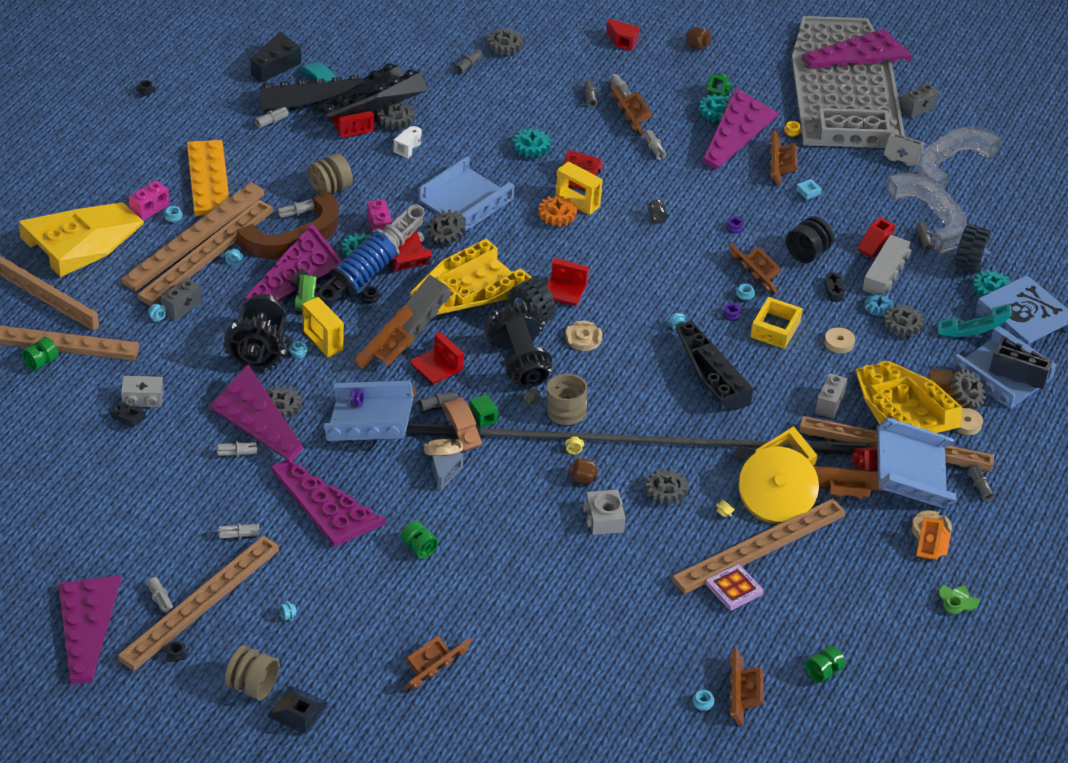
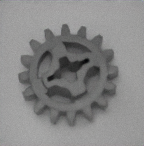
(505, 41)
(396, 116)
(446, 227)
(904, 320)
(967, 389)
(283, 400)
(664, 486)

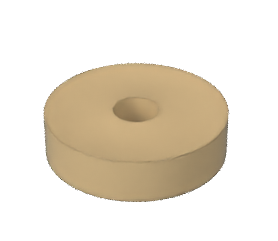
(839, 340)
(971, 422)

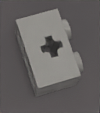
(912, 147)
(142, 391)
(831, 396)

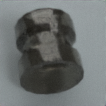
(657, 212)

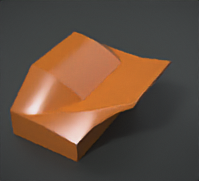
(933, 539)

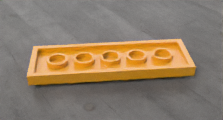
(207, 175)

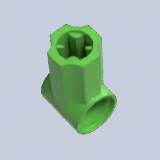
(306, 290)

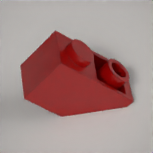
(622, 34)
(876, 237)
(865, 458)

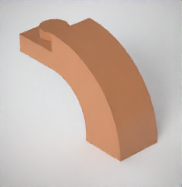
(463, 422)

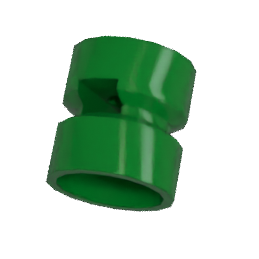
(40, 353)
(419, 539)
(825, 664)

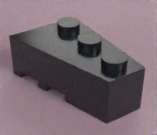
(275, 58)
(1020, 365)

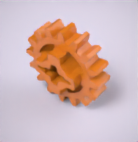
(557, 211)

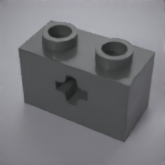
(919, 100)
(181, 299)

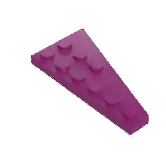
(863, 49)
(738, 125)
(309, 253)
(254, 412)
(327, 506)
(86, 618)

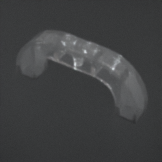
(960, 139)
(938, 199)

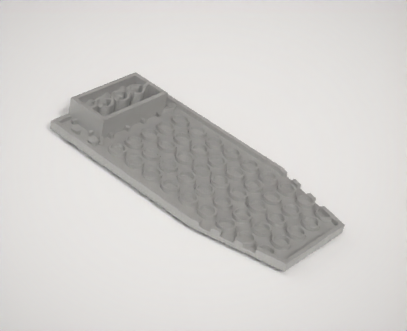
(839, 102)

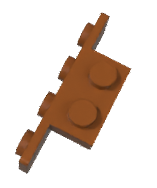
(635, 108)
(783, 158)
(760, 264)
(389, 341)
(848, 481)
(431, 656)
(746, 687)

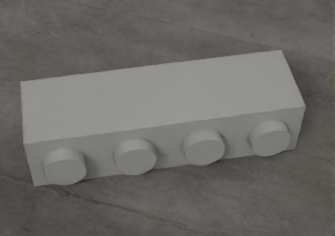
(887, 266)

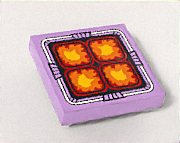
(734, 587)

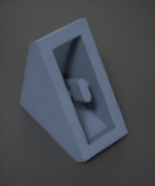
(446, 468)

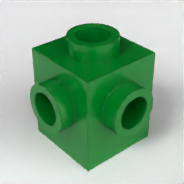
(715, 80)

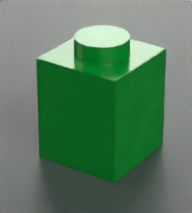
(484, 411)

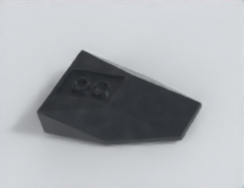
(377, 91)

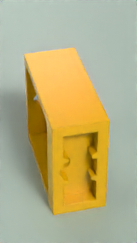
(592, 183)
(322, 326)
(780, 337)
(797, 442)

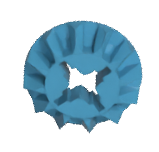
(871, 304)

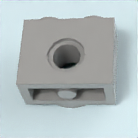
(604, 512)

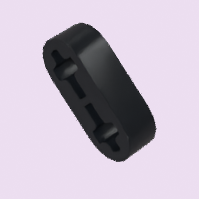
(837, 286)

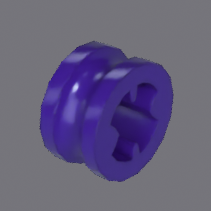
(735, 225)
(732, 312)
(356, 397)

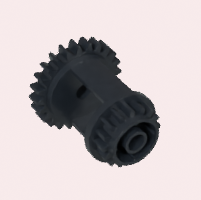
(516, 330)
(257, 334)

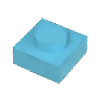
(808, 189)

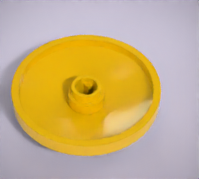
(778, 484)

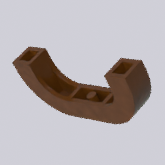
(275, 246)

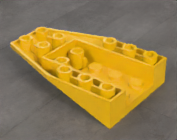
(80, 235)
(475, 277)
(907, 398)

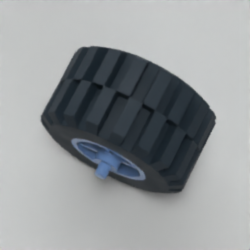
(972, 248)
(533, 292)

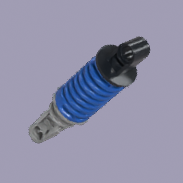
(370, 257)

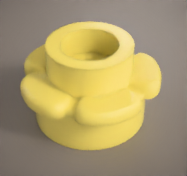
(574, 445)
(724, 509)

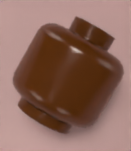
(698, 38)
(583, 471)

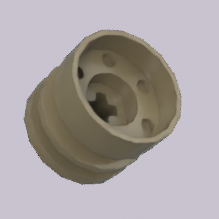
(330, 174)
(566, 399)
(252, 672)

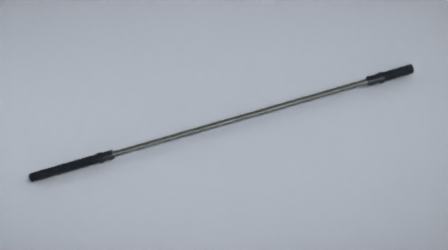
(448, 430)

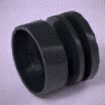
(809, 239)

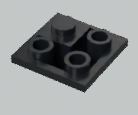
(297, 709)

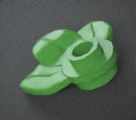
(957, 599)

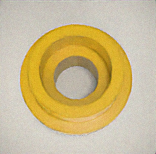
(792, 129)

